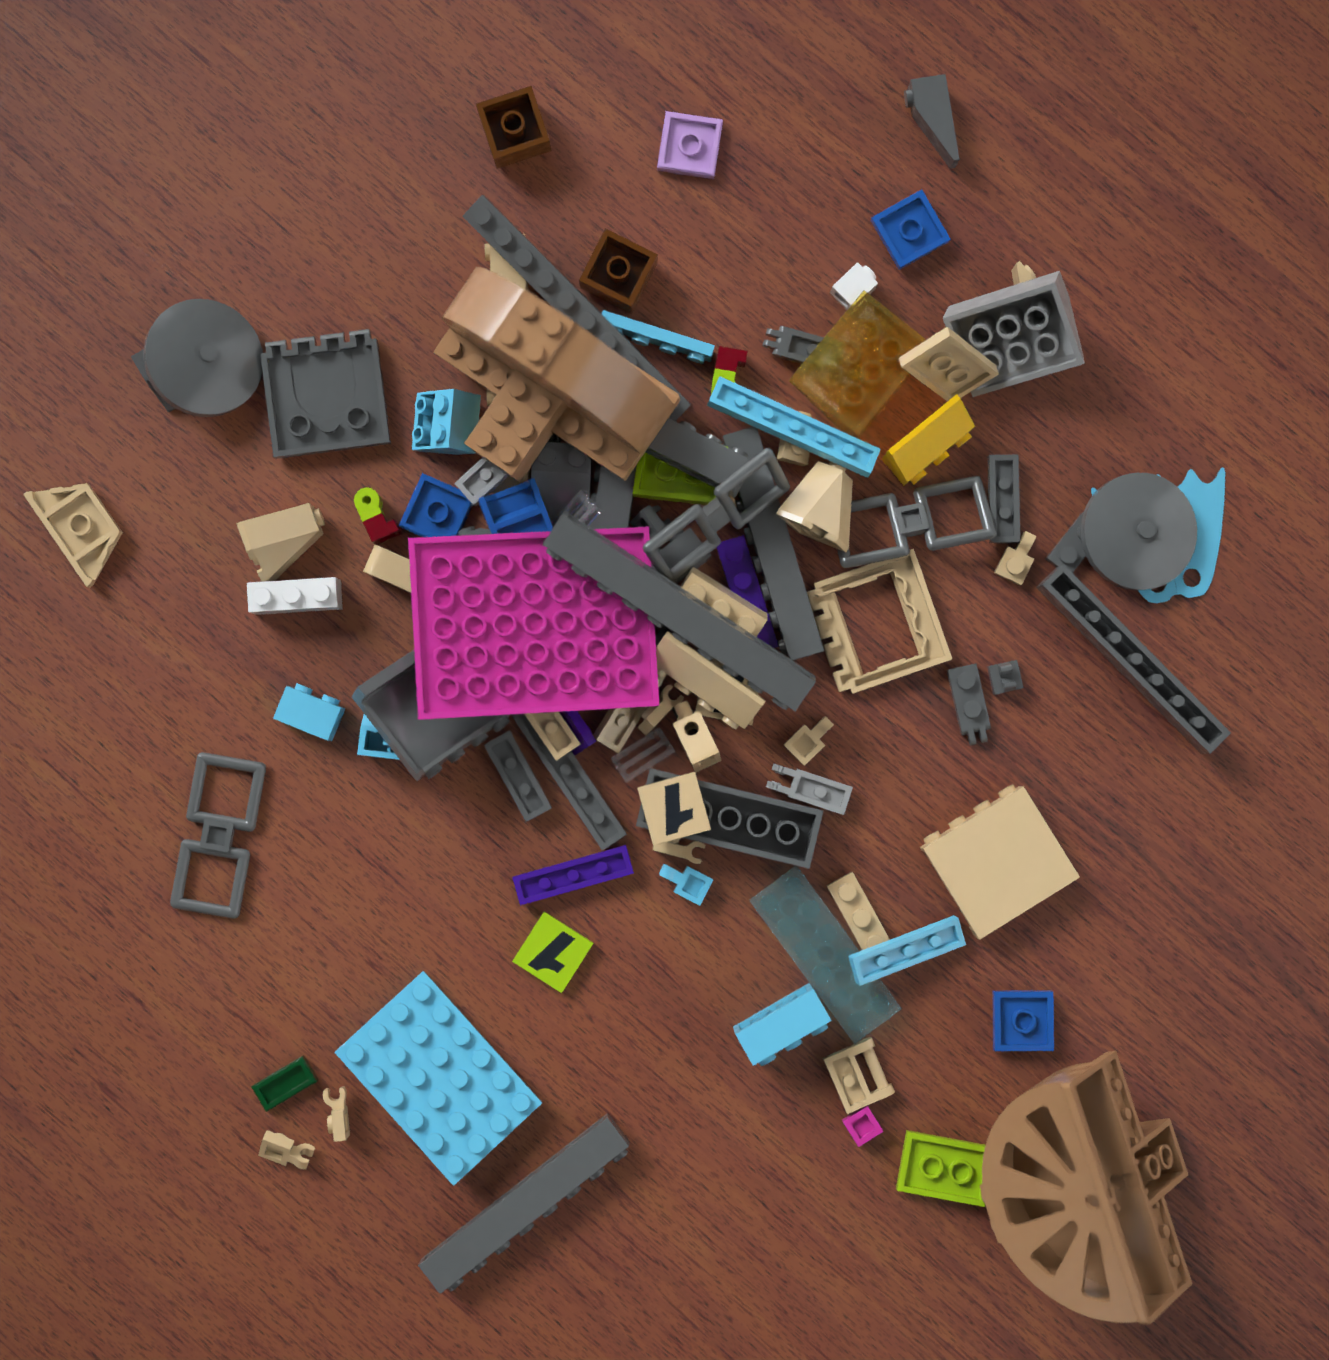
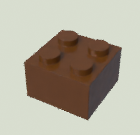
(513, 127)
(618, 271)

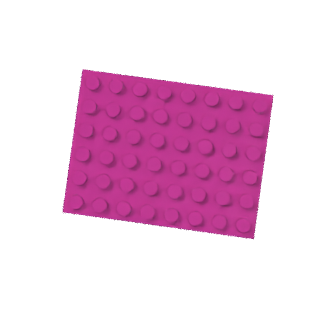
(522, 631)

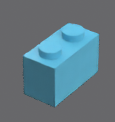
(309, 712)

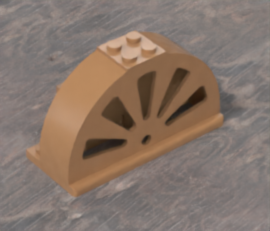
(548, 381)
(1082, 1194)

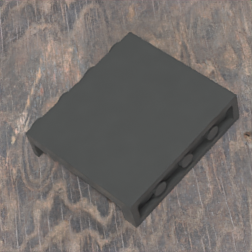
(424, 744)

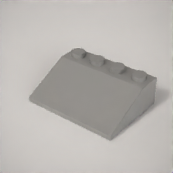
(1021, 330)

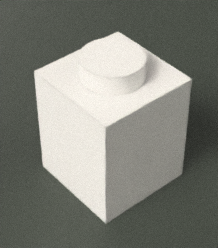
(852, 285)

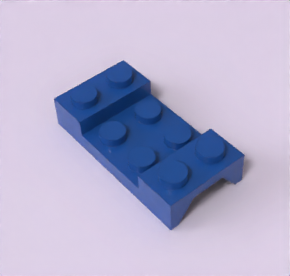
(516, 510)

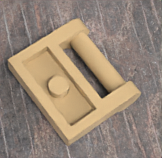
(849, 1078)

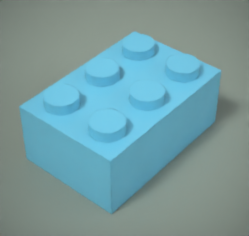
(782, 1025)

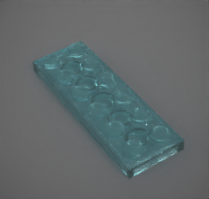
(822, 952)

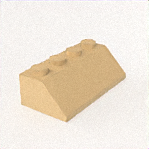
(708, 681)

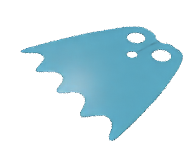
(1208, 508)

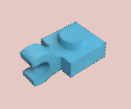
(690, 884)

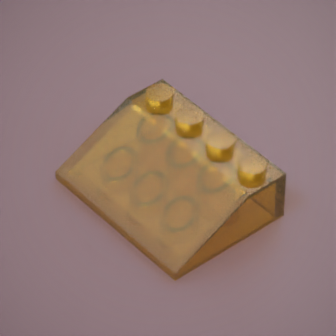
(857, 365)

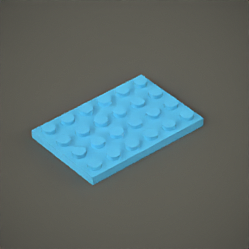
(438, 1077)

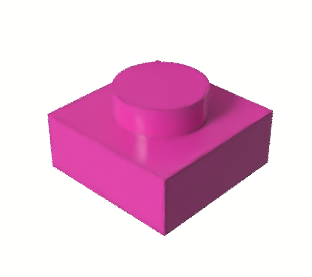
(862, 1125)

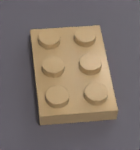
(948, 365)

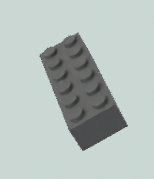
(753, 823)

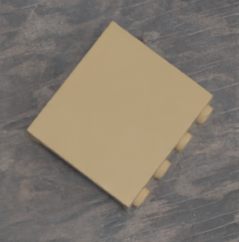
(999, 860)

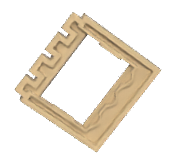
(917, 610)

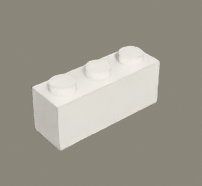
(294, 596)

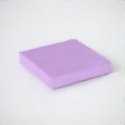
(689, 145)

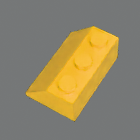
(930, 441)

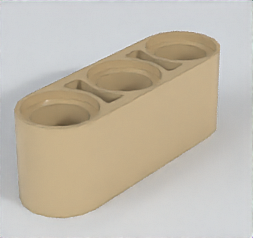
(389, 568)

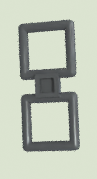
(717, 514)
(917, 520)
(218, 835)

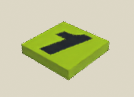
(553, 952)

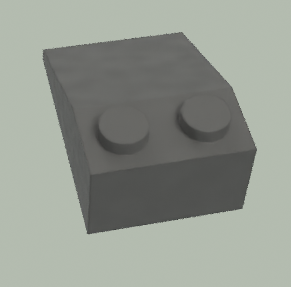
(560, 475)

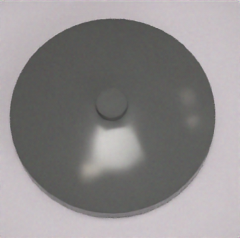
(203, 357)
(1139, 531)

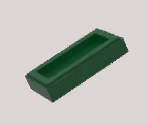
(284, 1083)

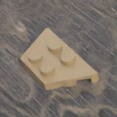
(78, 526)

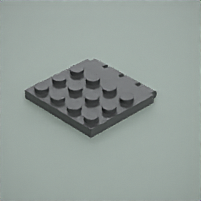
(325, 394)

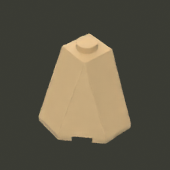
(821, 506)
(280, 538)

